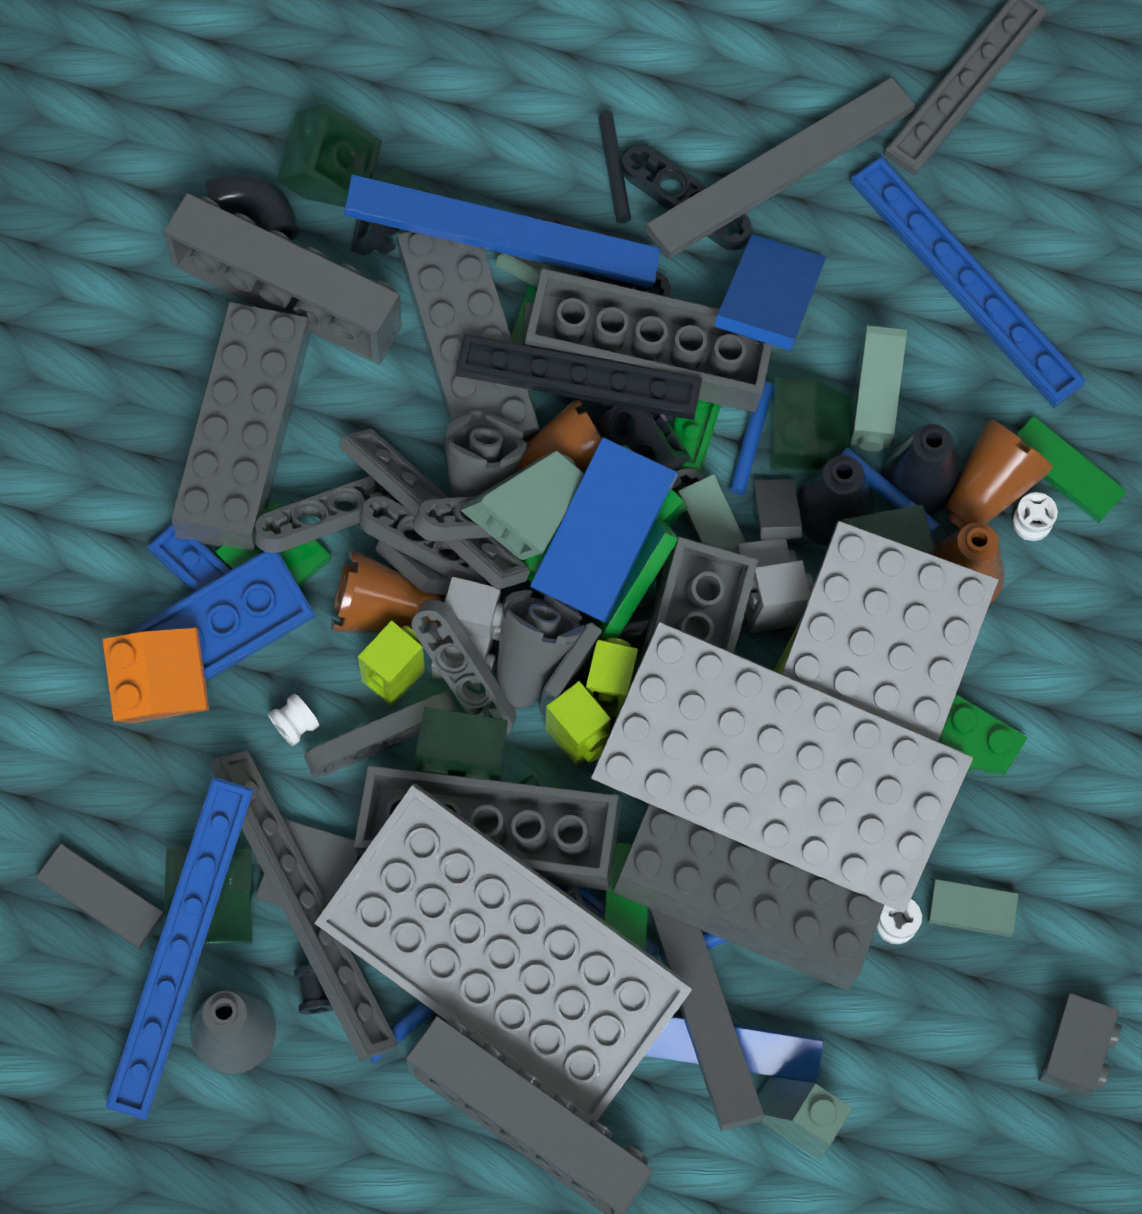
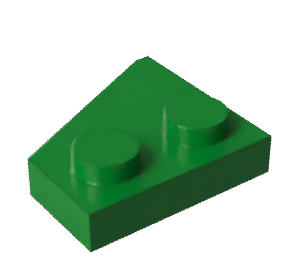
(982, 737)

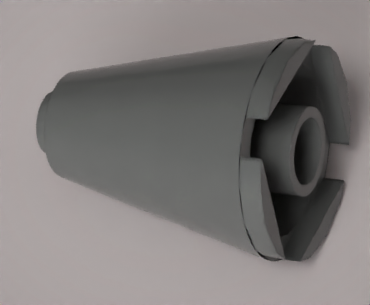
(481, 453)
(533, 644)
(233, 1031)

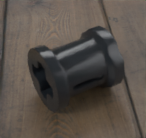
(312, 994)

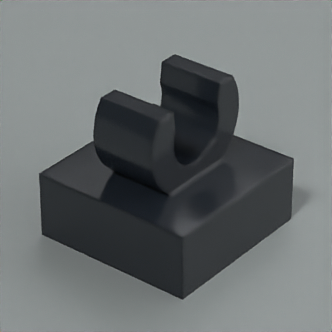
(370, 237)

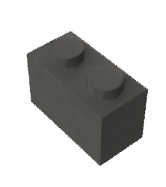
(1080, 1046)

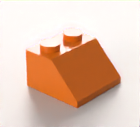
(155, 675)

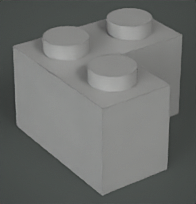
(778, 586)
(480, 615)

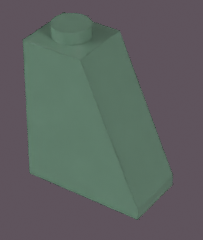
(877, 387)
(527, 504)
(802, 1113)

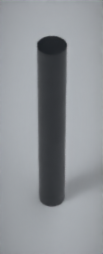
(614, 167)

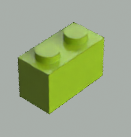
(392, 662)
(611, 674)
(578, 724)

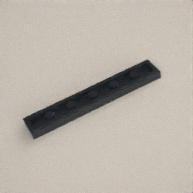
(579, 377)

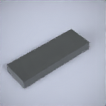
(100, 896)

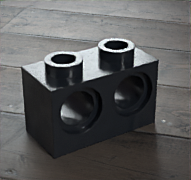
(649, 433)

